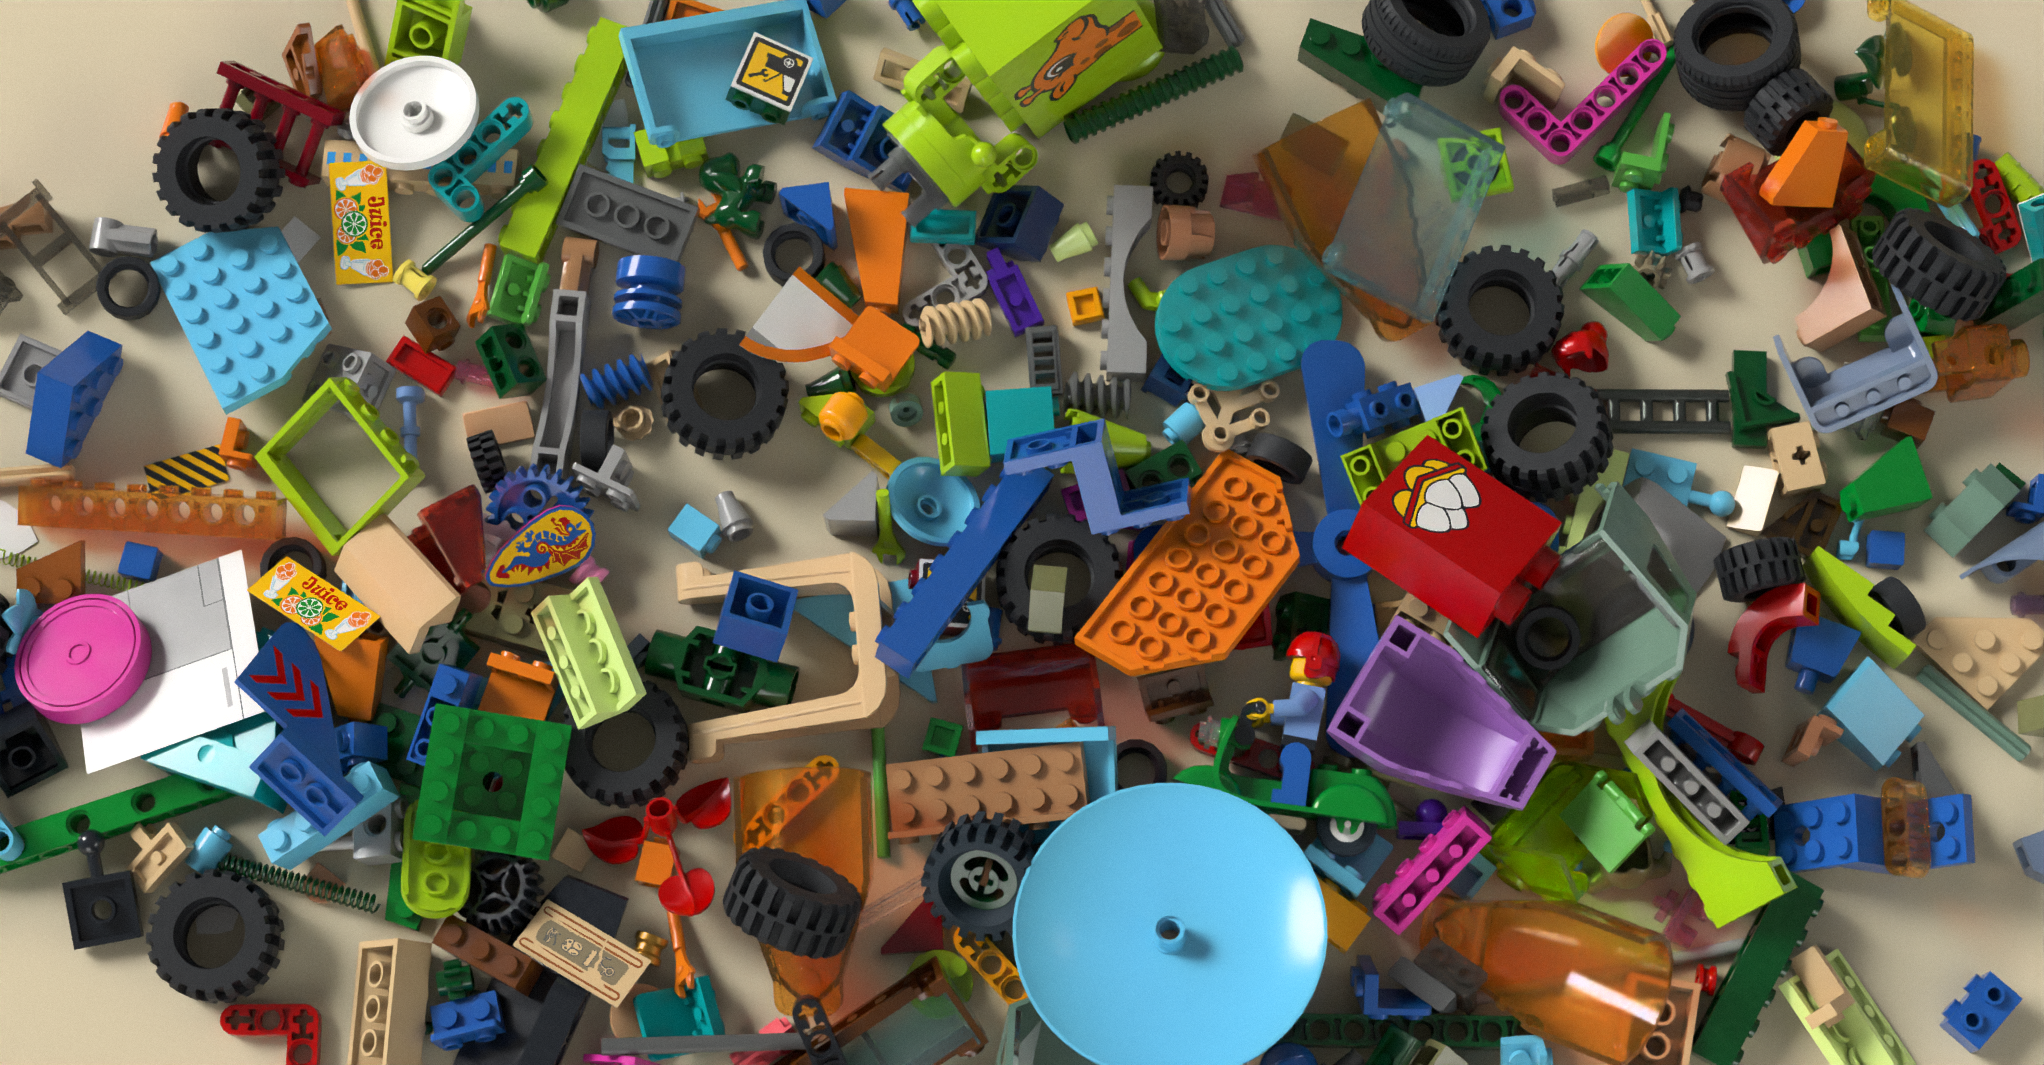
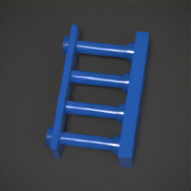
(1734, 774)

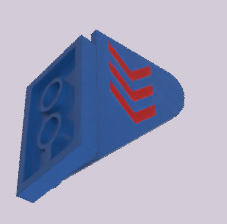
(304, 758)

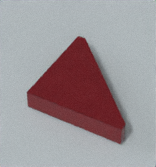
(917, 934)

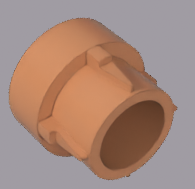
(1184, 233)

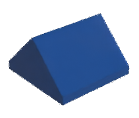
(811, 207)

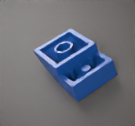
(857, 138)

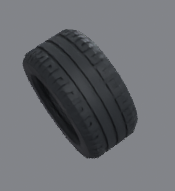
(1420, 53)
(1734, 86)

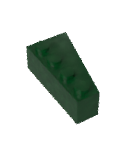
(1350, 63)

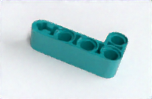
(487, 154)

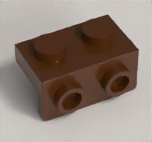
(1175, 693)

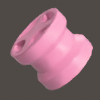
(588, 569)

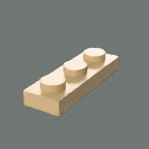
(894, 66)

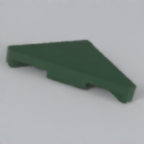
(1756, 408)

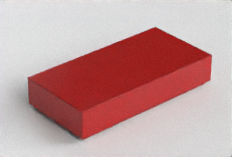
(422, 368)

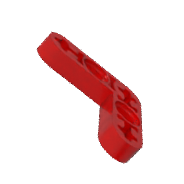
(1990, 230)
(287, 1026)

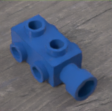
(1372, 412)

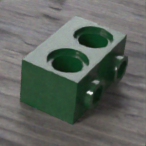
(510, 360)
(1158, 467)

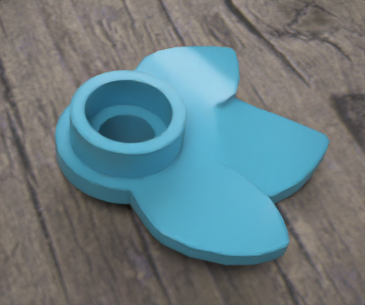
(20, 618)

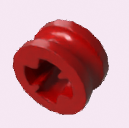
(1706, 978)

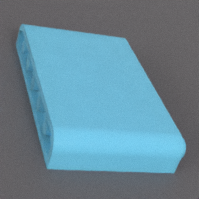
(688, 64)

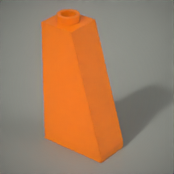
(879, 244)

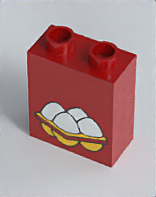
(1455, 538)

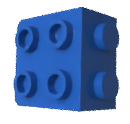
(1382, 1002)

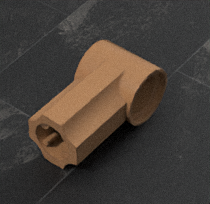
(578, 260)

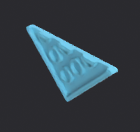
(832, 616)

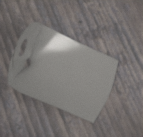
(1686, 535)

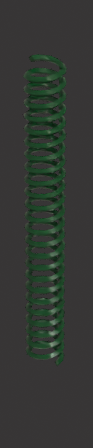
(295, 883)

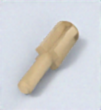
(1658, 24)

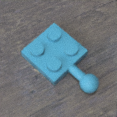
(1677, 479)

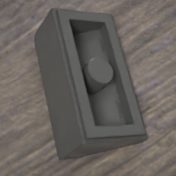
(1423, 985)

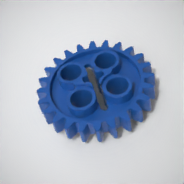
(515, 495)

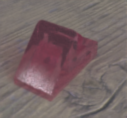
(1248, 195)

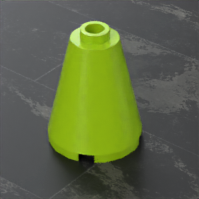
(1128, 445)

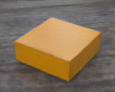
(1085, 306)

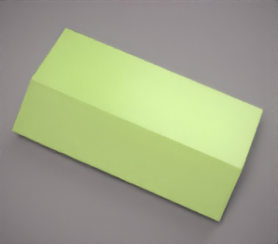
(588, 653)
(1862, 1035)

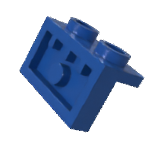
(466, 1020)

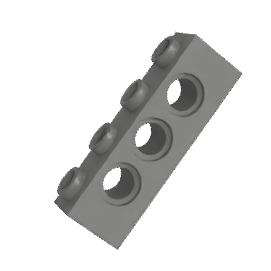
(1686, 781)

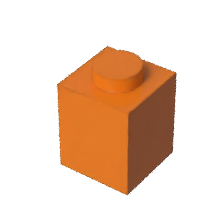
(655, 863)

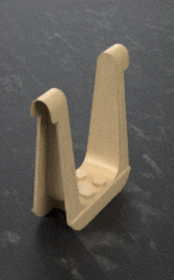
(864, 706)

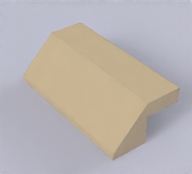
(396, 582)

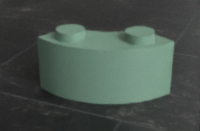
(1971, 510)

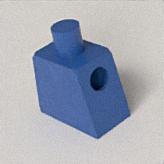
(1819, 652)

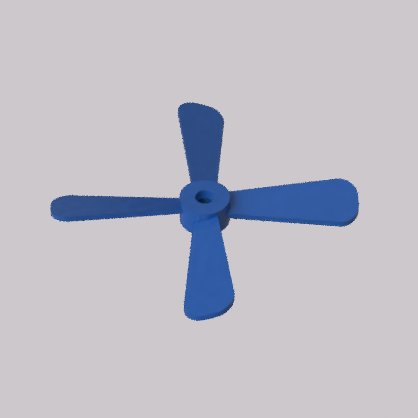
(1330, 376)

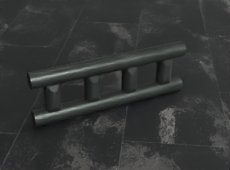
(1678, 397)

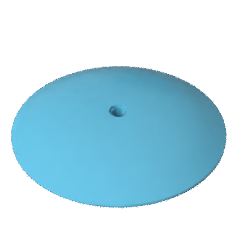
(1184, 864)

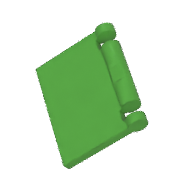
(1606, 822)

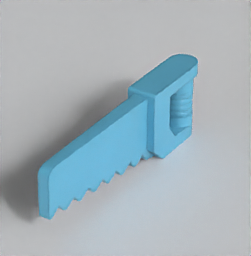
(619, 160)

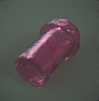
(472, 373)

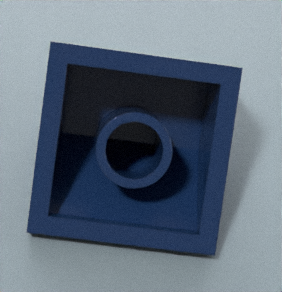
(1020, 222)

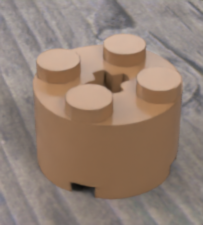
(1736, 154)

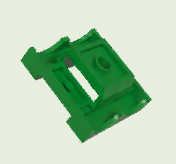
(454, 772)

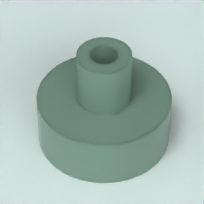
(906, 409)

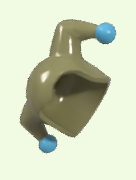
(1633, 871)

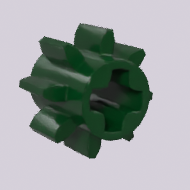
(455, 980)

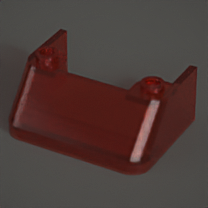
(1031, 684)

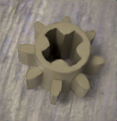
(1653, 269)

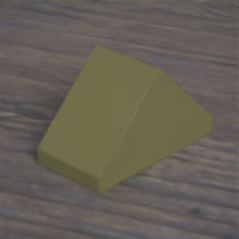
(1047, 599)

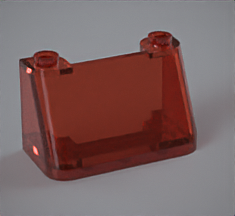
(454, 538)

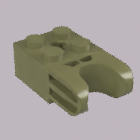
(509, 616)

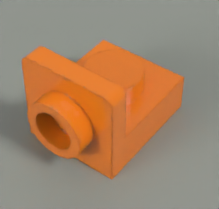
(233, 441)

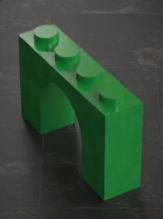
(1886, 197)

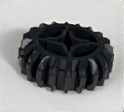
(520, 872)

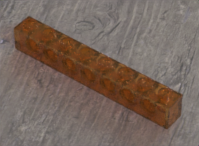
(37, 510)

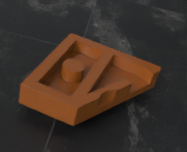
(302, 62)
(55, 575)

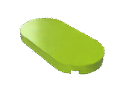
(433, 874)

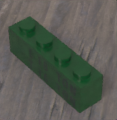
(2018, 298)

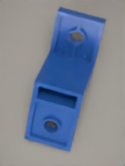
(1098, 477)
(1849, 833)

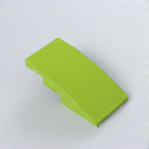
(1848, 599)

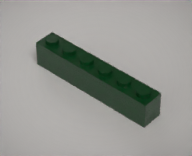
(1754, 973)

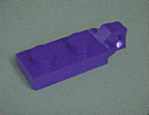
(1012, 294)

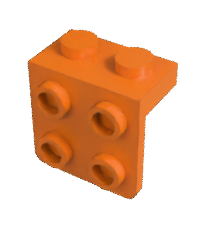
(874, 349)
(518, 687)

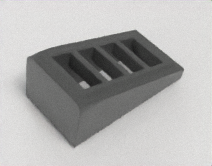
(1044, 333)

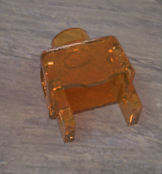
(1980, 351)

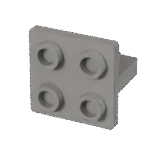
(611, 480)

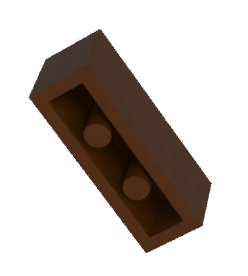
(488, 954)

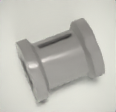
(1694, 263)

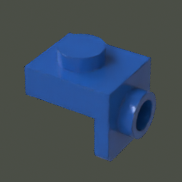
(2034, 508)

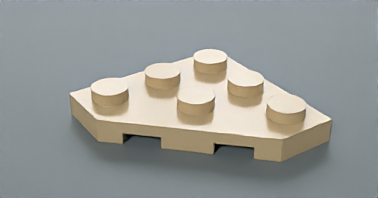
(1981, 653)

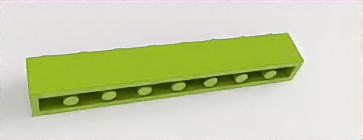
(568, 142)

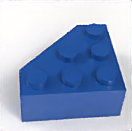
(71, 397)

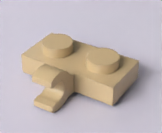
(159, 854)

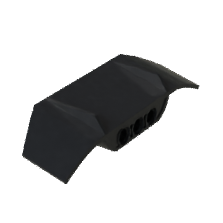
(546, 1020)

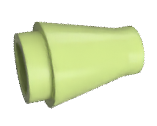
(1074, 242)

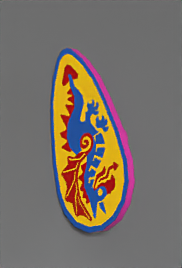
(543, 548)

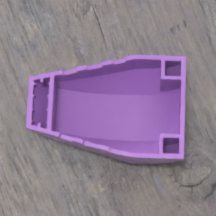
(1438, 723)

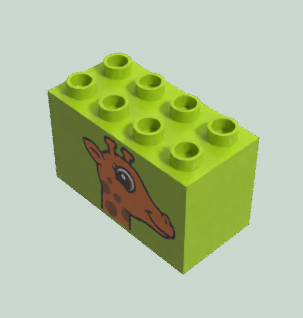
(1041, 55)

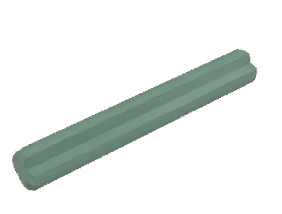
(1973, 712)

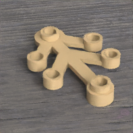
(1230, 403)

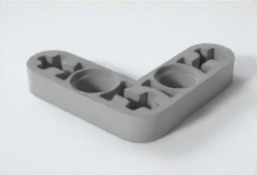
(955, 284)

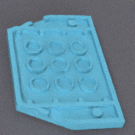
(243, 310)

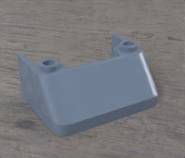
(1868, 383)

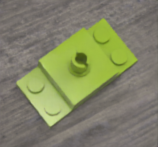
(429, 29)

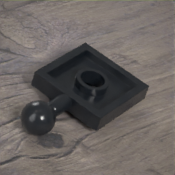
(115, 888)

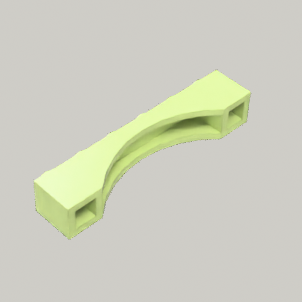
(1590, 500)

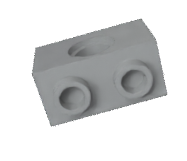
(384, 847)

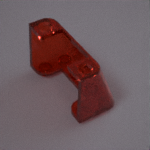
(1779, 229)

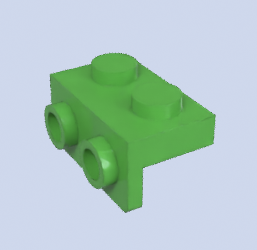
(518, 291)

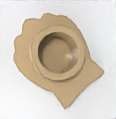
(633, 421)

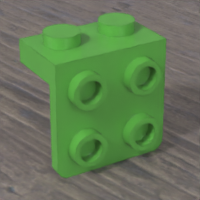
(1645, 171)

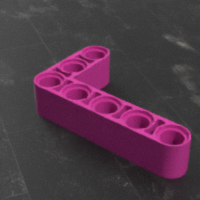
(1587, 109)

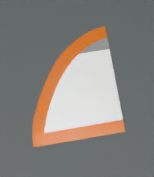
(799, 322)

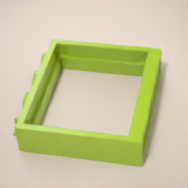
(299, 491)

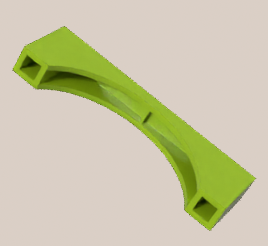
(1724, 876)

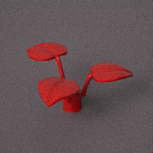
(618, 841)

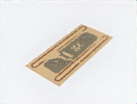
(582, 953)

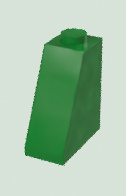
(1631, 301)
(1888, 485)

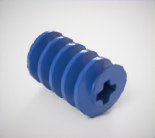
(617, 381)

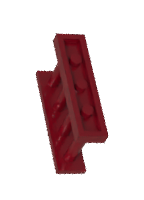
(293, 103)

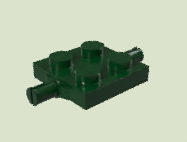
(442, 645)

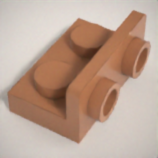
(1809, 737)

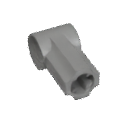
(113, 238)

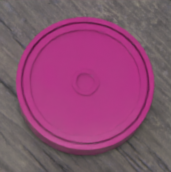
(83, 659)

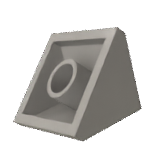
(856, 511)

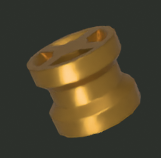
(650, 946)

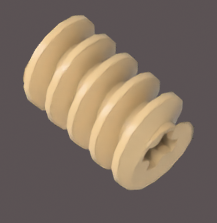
(954, 320)

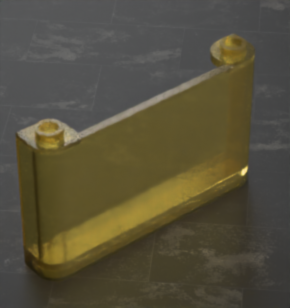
(1925, 105)

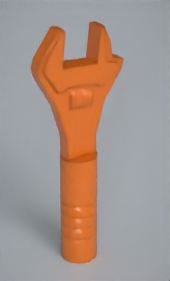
(725, 234)
(480, 304)
(684, 970)

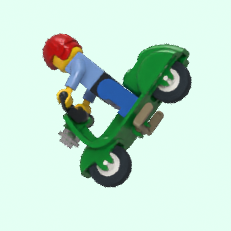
(1344, 805)

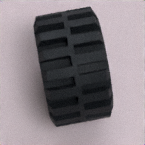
(1783, 107)
(1758, 567)

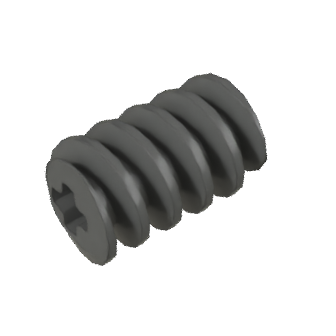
(1097, 395)

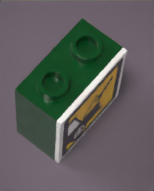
(769, 79)

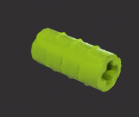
(2017, 181)

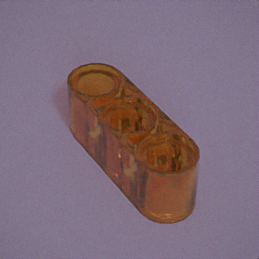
(1905, 828)

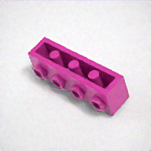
(1431, 869)

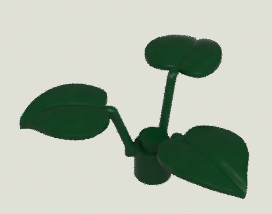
(1861, 84)

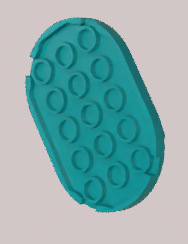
(1246, 317)

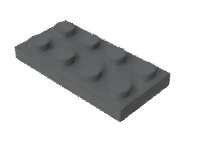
(627, 215)

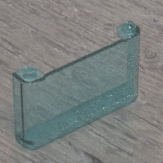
(1413, 207)

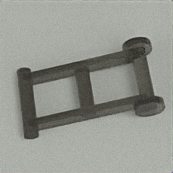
(41, 195)

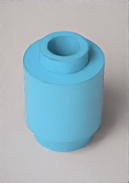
(1183, 424)
(209, 849)

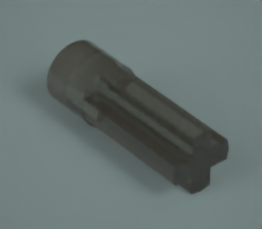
(1580, 191)

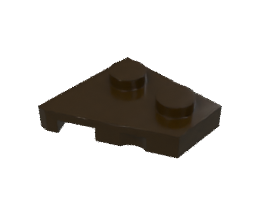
(1808, 522)

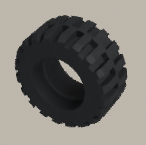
(179, 170)
(1939, 264)
(1512, 272)
(1539, 402)
(715, 434)
(1049, 537)
(650, 777)
(792, 902)
(178, 913)

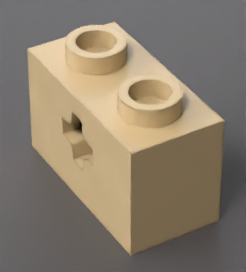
(1793, 477)

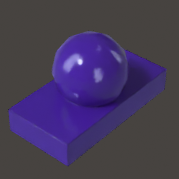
(1428, 818)

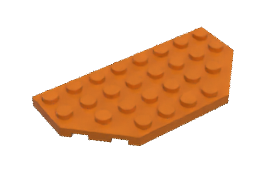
(1199, 575)

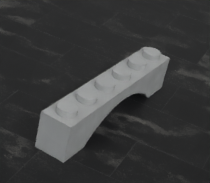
(1131, 221)
(565, 363)

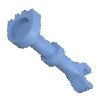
(410, 397)

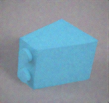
(1873, 715)

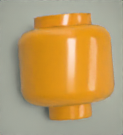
(843, 416)

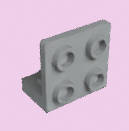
(362, 367)

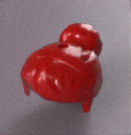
(1583, 349)

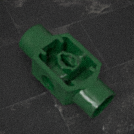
(719, 673)

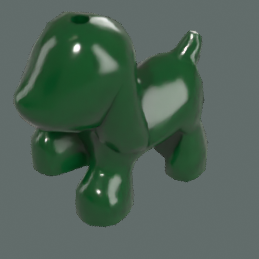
(738, 193)

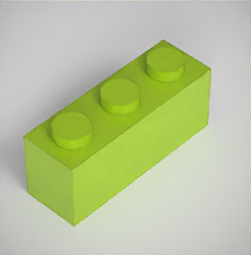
(961, 424)

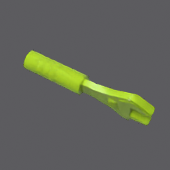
(887, 540)

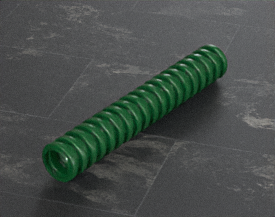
(1153, 94)

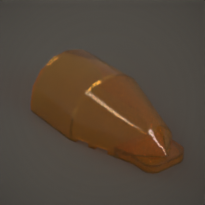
(1311, 186)
(823, 818)
(1562, 969)

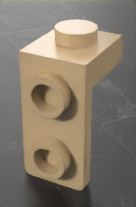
(1823, 986)

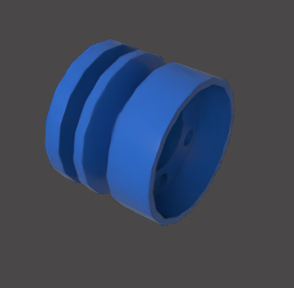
(649, 292)

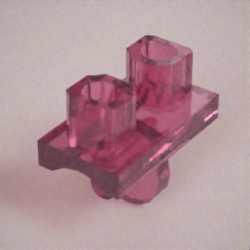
(1675, 929)

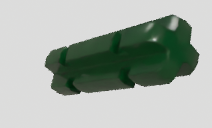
(944, 357)

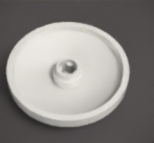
(414, 113)

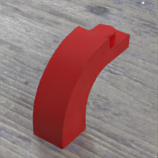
(1763, 623)

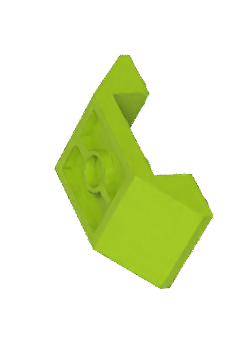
(1374, 462)

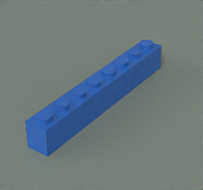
(960, 570)

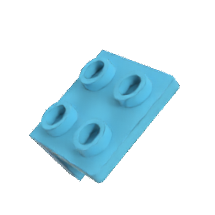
(1349, 872)

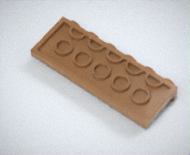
(1020, 783)

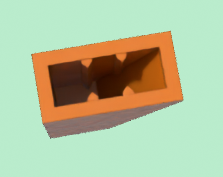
(1808, 167)
(355, 675)

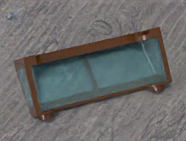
(909, 1023)

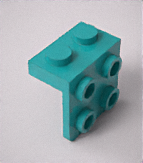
(667, 1014)

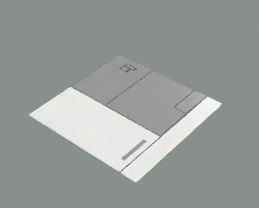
(200, 646)

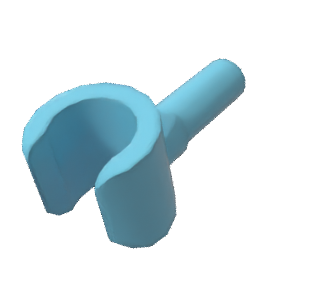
(1847, 549)

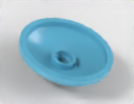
(919, 488)

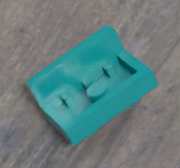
(1654, 221)

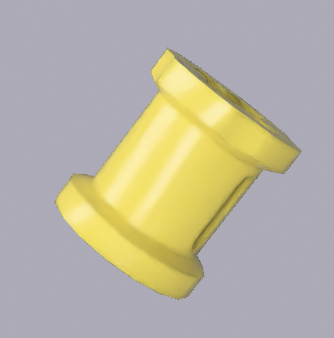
(414, 280)

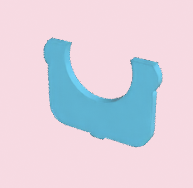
(968, 647)

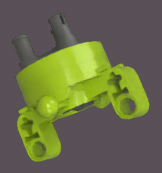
(941, 147)

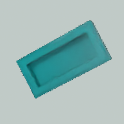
(946, 227)

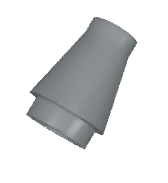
(733, 518)

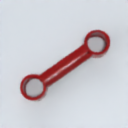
(1741, 745)

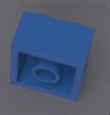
(755, 616)

